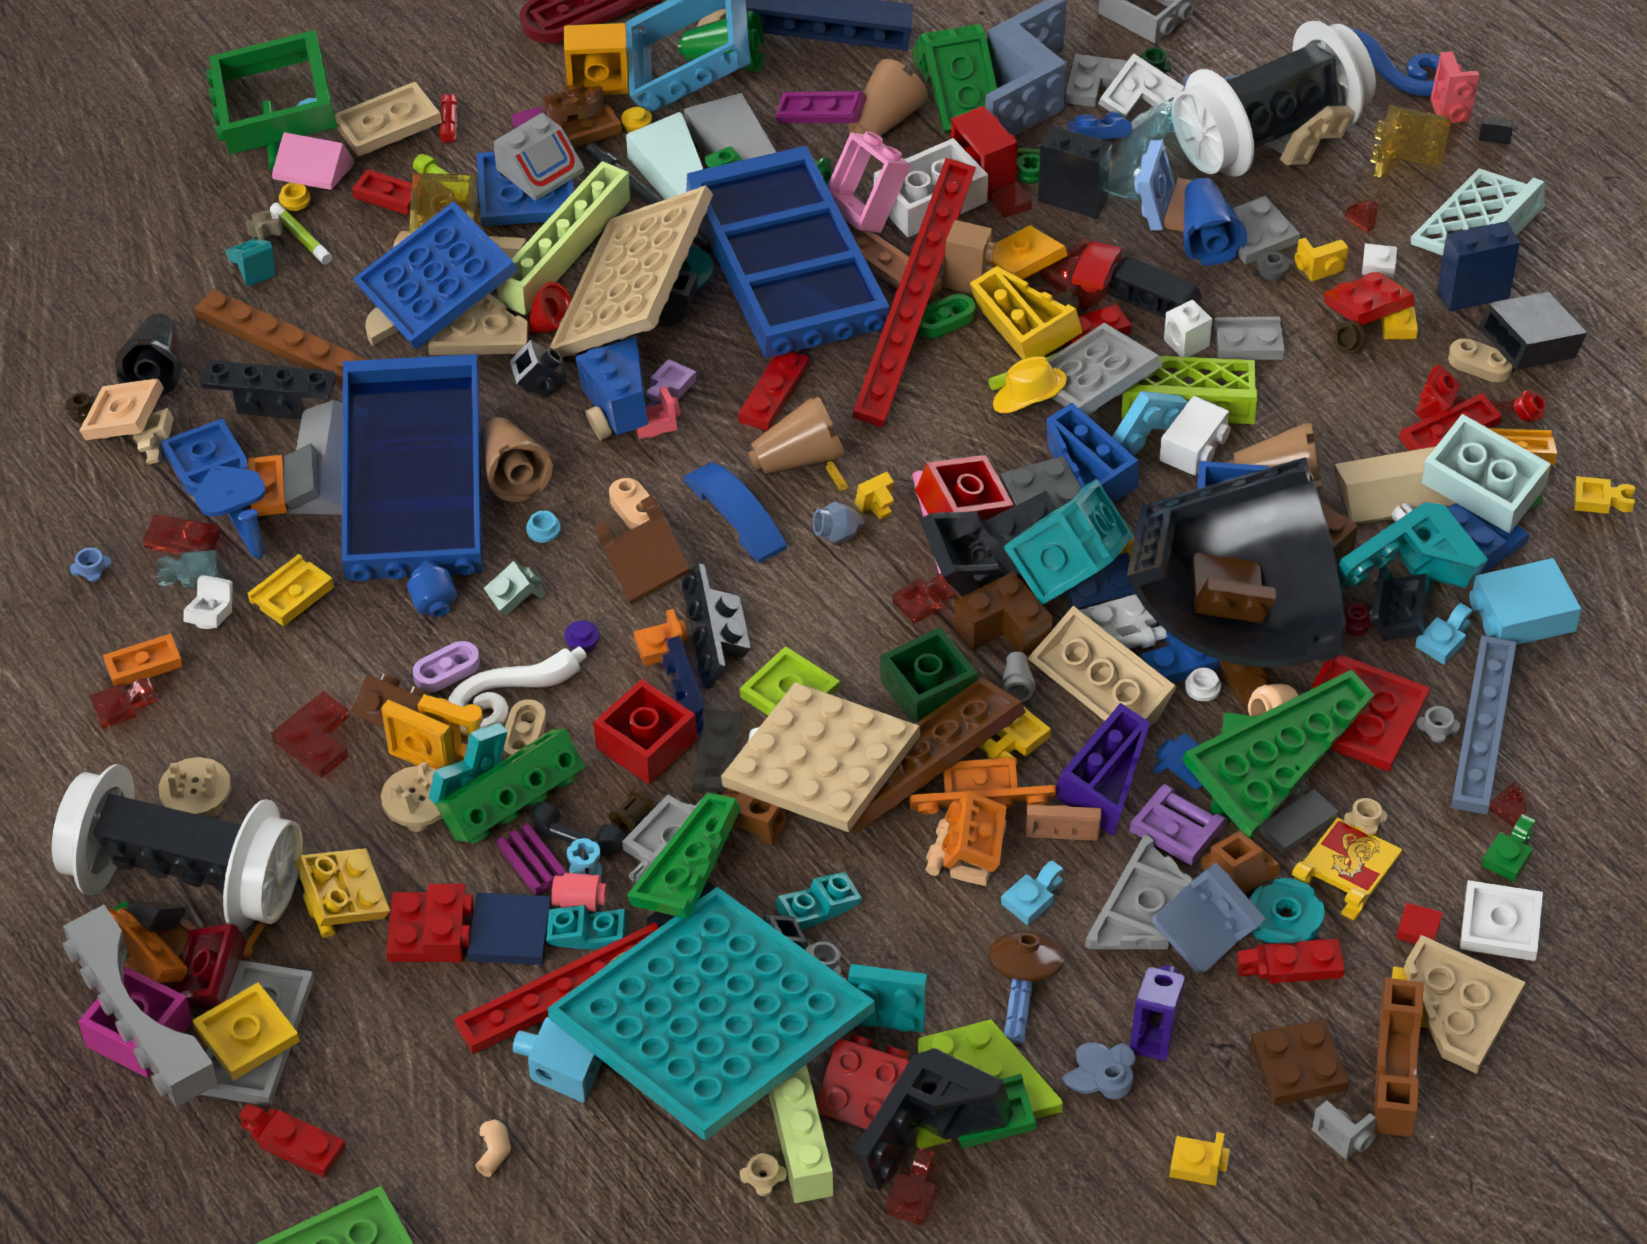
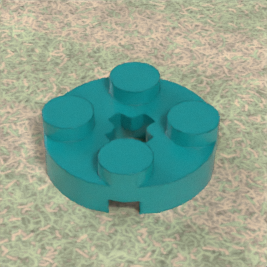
(1304, 906)

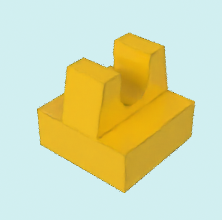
(876, 495)

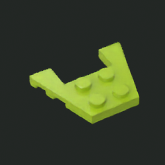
(992, 1052)

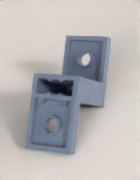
(1026, 68)

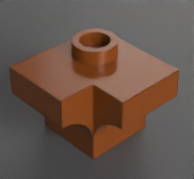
(1243, 861)

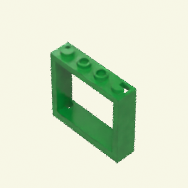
(269, 127)

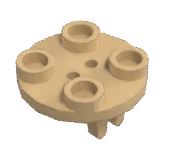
(210, 791)
(405, 806)

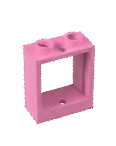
(849, 172)

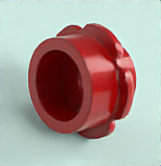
(1530, 406)

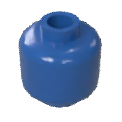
(432, 590)

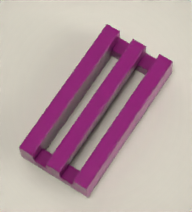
(518, 839)

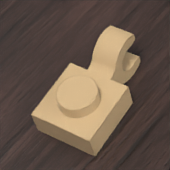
(156, 429)

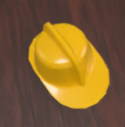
(1027, 383)

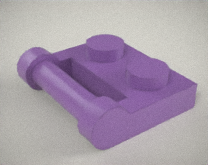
(1174, 832)

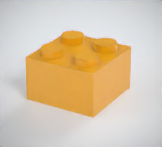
(597, 57)

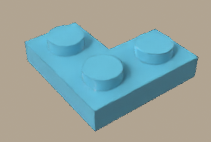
(1147, 412)

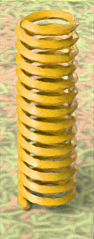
(834, 468)

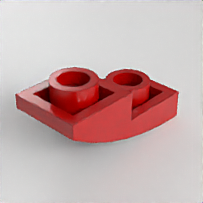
(1096, 266)

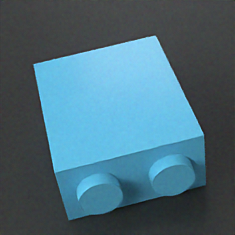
(1525, 602)

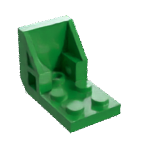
(958, 68)

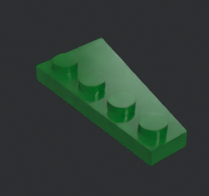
(684, 864)

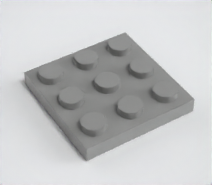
(1101, 367)

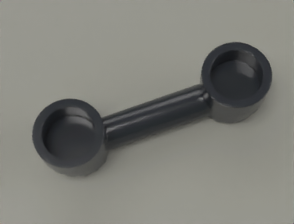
(546, 819)

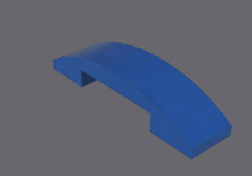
(740, 509)

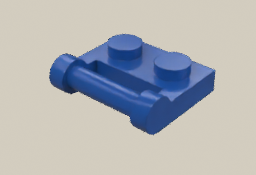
(1105, 128)

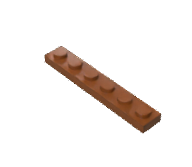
(273, 334)

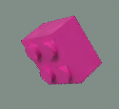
(154, 1000)

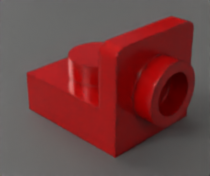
(1438, 393)

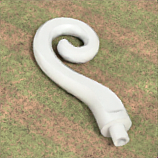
(544, 674)

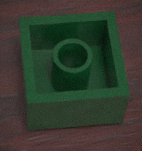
(925, 673)

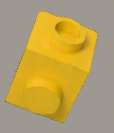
(1322, 260)

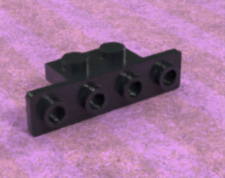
(268, 388)
(715, 624)

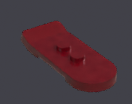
(546, 19)

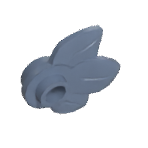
(1102, 1070)

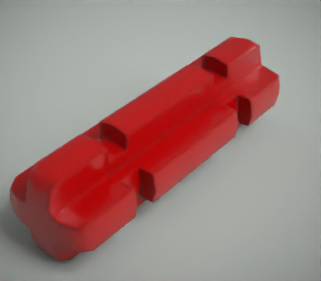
(449, 118)

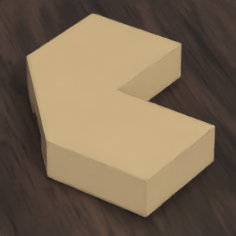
(1328, 123)

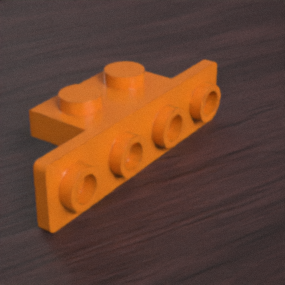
(986, 777)

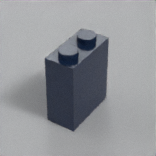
(1478, 266)

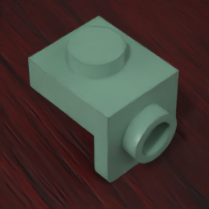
(514, 586)

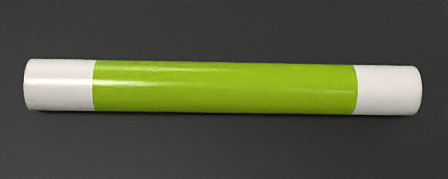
(301, 234)

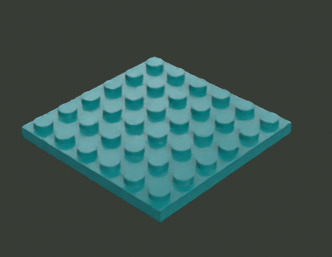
(711, 1012)

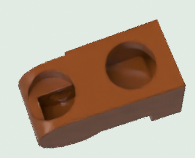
(759, 817)

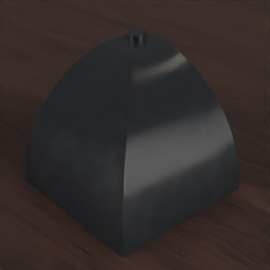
(1257, 518)

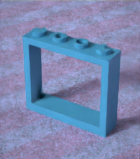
(667, 19)

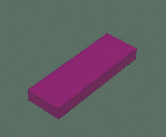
(820, 107)

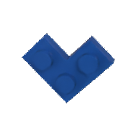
(1177, 660)

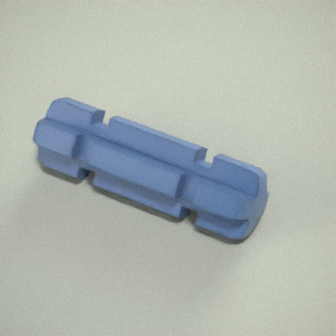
(1018, 1011)

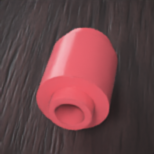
(578, 890)

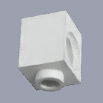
(1187, 329)

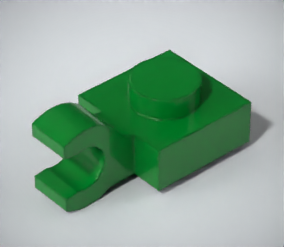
(1510, 854)

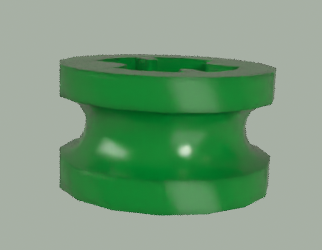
(1029, 175)

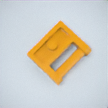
(454, 716)

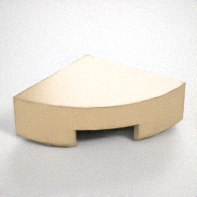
(378, 327)

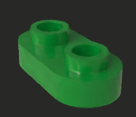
(947, 315)

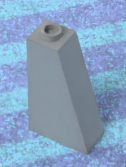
(727, 124)

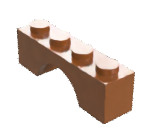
(1397, 1057)

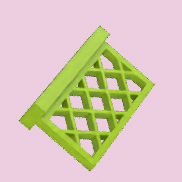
(1239, 401)

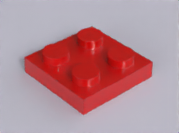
(1369, 298)

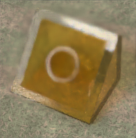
(436, 191)

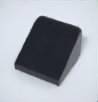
(1496, 130)
(157, 915)
(789, 927)

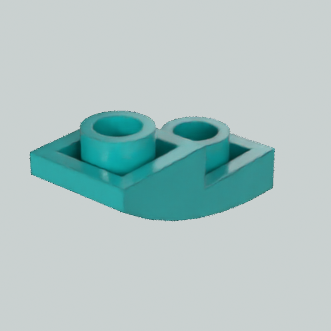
(824, 900)
(583, 930)

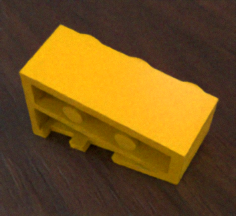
(1024, 316)

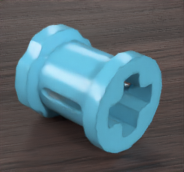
(590, 858)

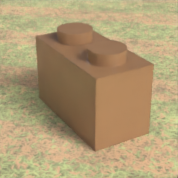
(967, 255)

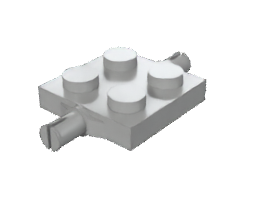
(655, 832)

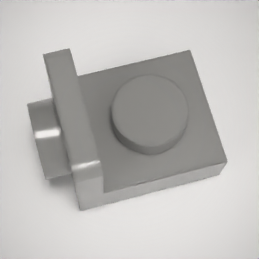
(1340, 1133)

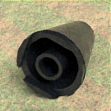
(151, 354)

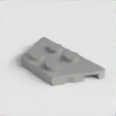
(1139, 894)

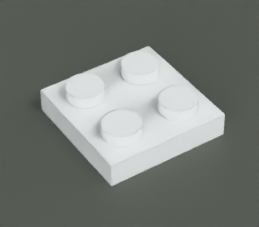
(1501, 920)

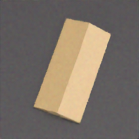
(1382, 483)
(1100, 669)

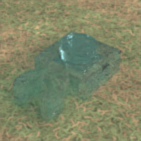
(188, 568)

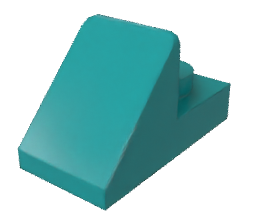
(254, 260)

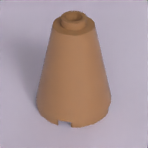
(890, 98)
(797, 440)
(1283, 448)
(513, 461)

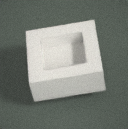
(1379, 259)

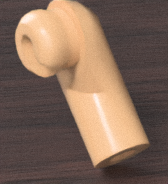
(498, 1146)

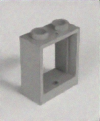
(1142, 22)

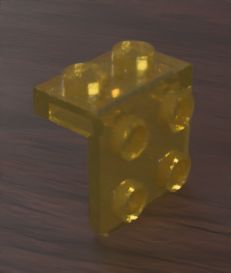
(1410, 137)

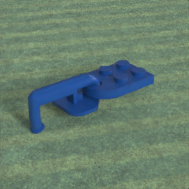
(218, 478)

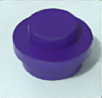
(582, 634)

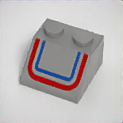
(537, 157)

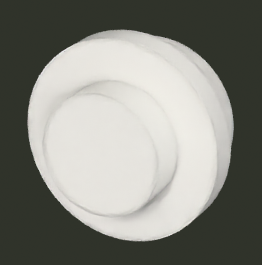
(1203, 684)

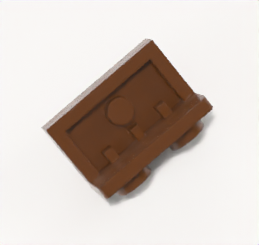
(377, 691)

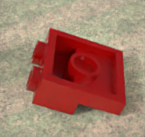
(429, 924)

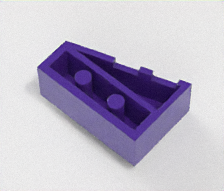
(1105, 767)

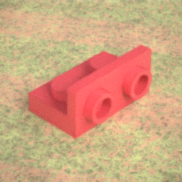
(1454, 89)

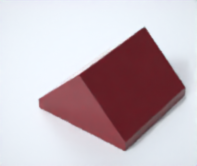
(211, 963)

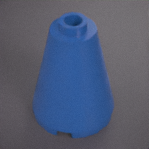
(1210, 224)

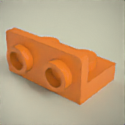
(974, 832)

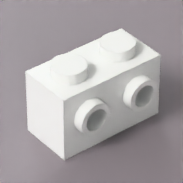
(1194, 435)

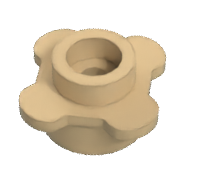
(1366, 815)
(763, 1164)

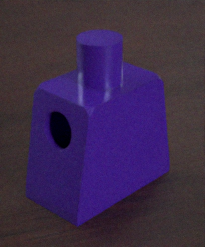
(1159, 994)

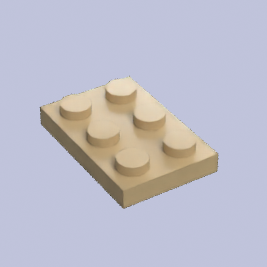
(387, 119)

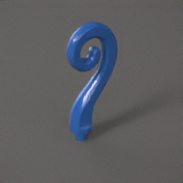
(1412, 84)

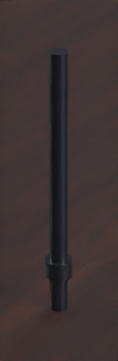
(639, 188)

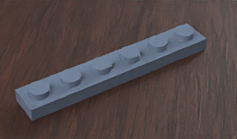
(1483, 725)

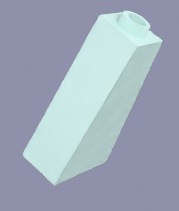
(664, 154)

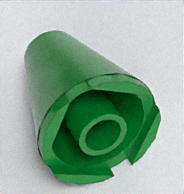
(710, 36)

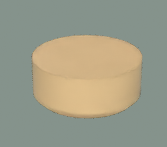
(599, 422)

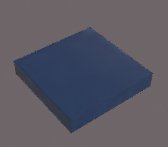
(509, 928)

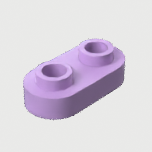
(443, 666)

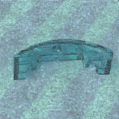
(1127, 162)

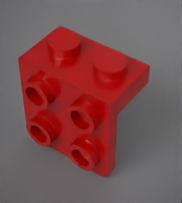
(859, 1080)

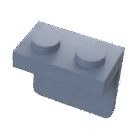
(1207, 918)

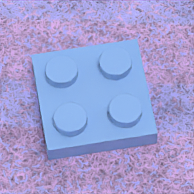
(1155, 184)

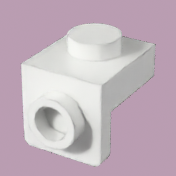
(211, 604)

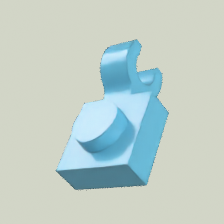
(1443, 638)
(1032, 897)

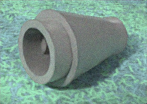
(1018, 677)

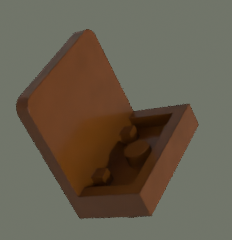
(1230, 588)

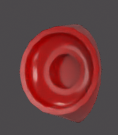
(548, 308)

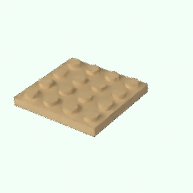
(821, 756)

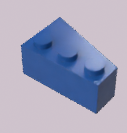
(615, 384)

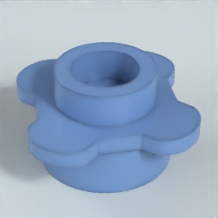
(90, 564)

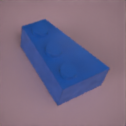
(1091, 452)

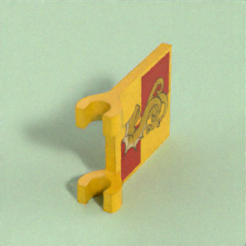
(1349, 862)

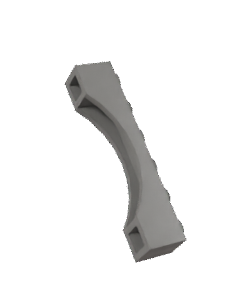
(175, 1058)

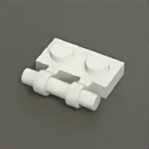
(1125, 617)

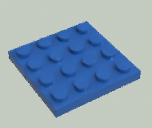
(435, 275)

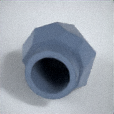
(837, 522)

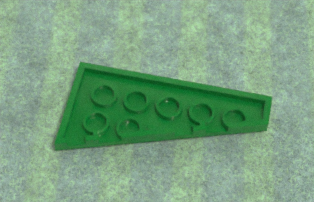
(1268, 756)

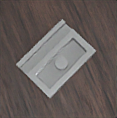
(1249, 338)

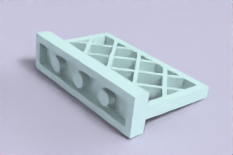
(1515, 210)

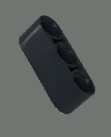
(1150, 287)

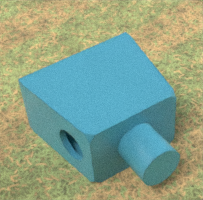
(558, 1060)

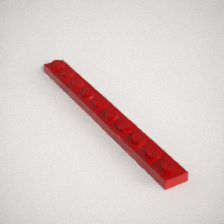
(913, 294)

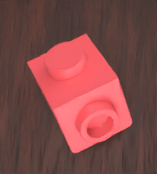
(661, 416)

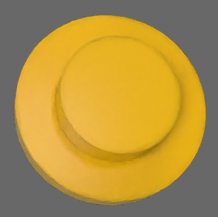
(635, 118)
(294, 197)

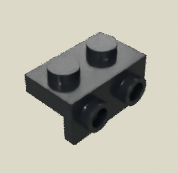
(1399, 605)

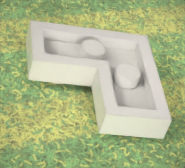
(1137, 81)

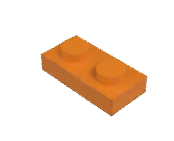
(271, 472)
(143, 660)

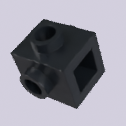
(538, 368)

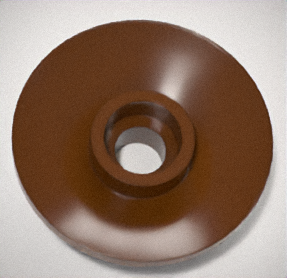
(1027, 956)

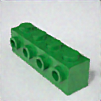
(510, 786)

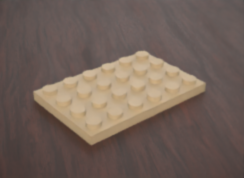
(631, 272)

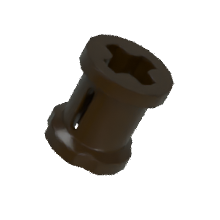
(632, 811)

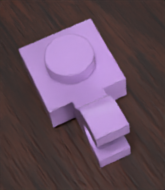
(674, 377)

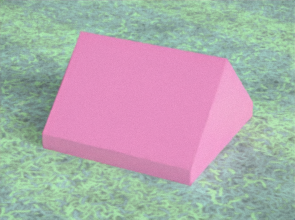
(311, 161)

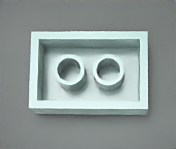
(1485, 473)

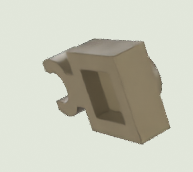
(264, 224)

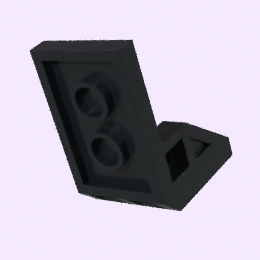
(972, 549)
(929, 1082)

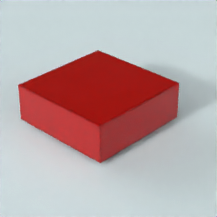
(1417, 922)

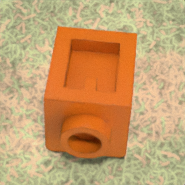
(652, 640)

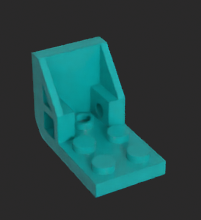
(1070, 543)
(1439, 544)

